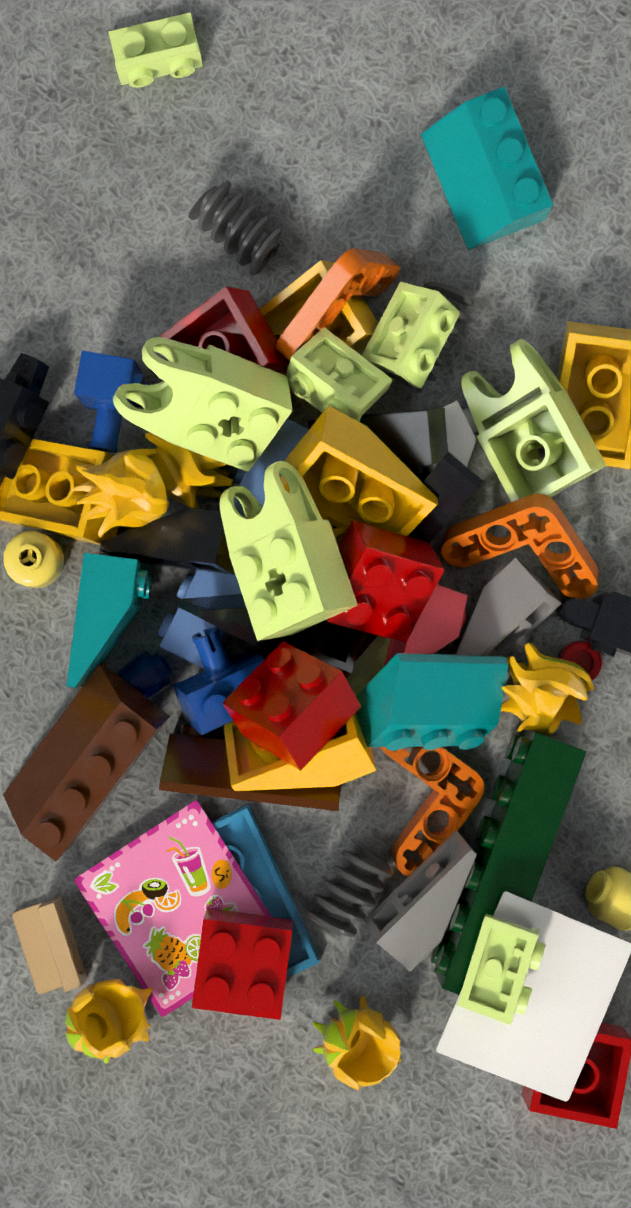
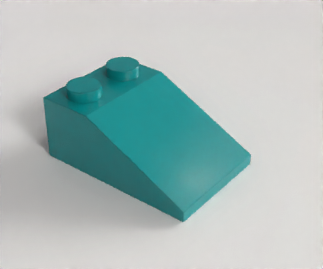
(106, 605)

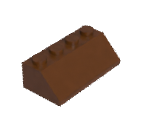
(82, 761)
(201, 767)

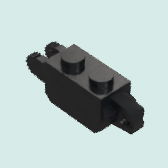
(20, 411)
(602, 621)

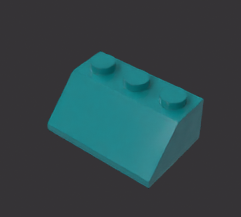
(487, 169)
(432, 701)

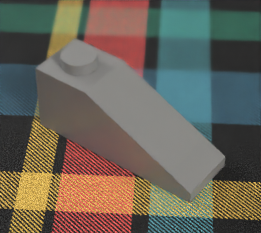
(507, 611)
(420, 908)

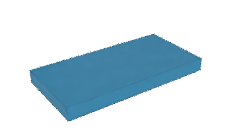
(250, 850)

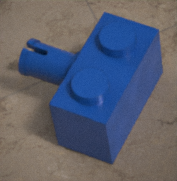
(95, 386)
(203, 693)

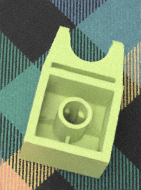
(208, 401)
(524, 418)
(284, 556)

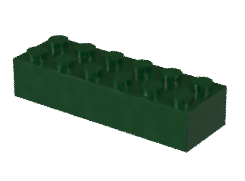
(512, 843)

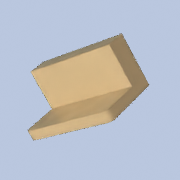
(49, 946)

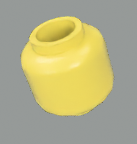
(46, 566)
(610, 897)

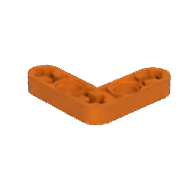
(354, 273)
(535, 533)
(441, 798)

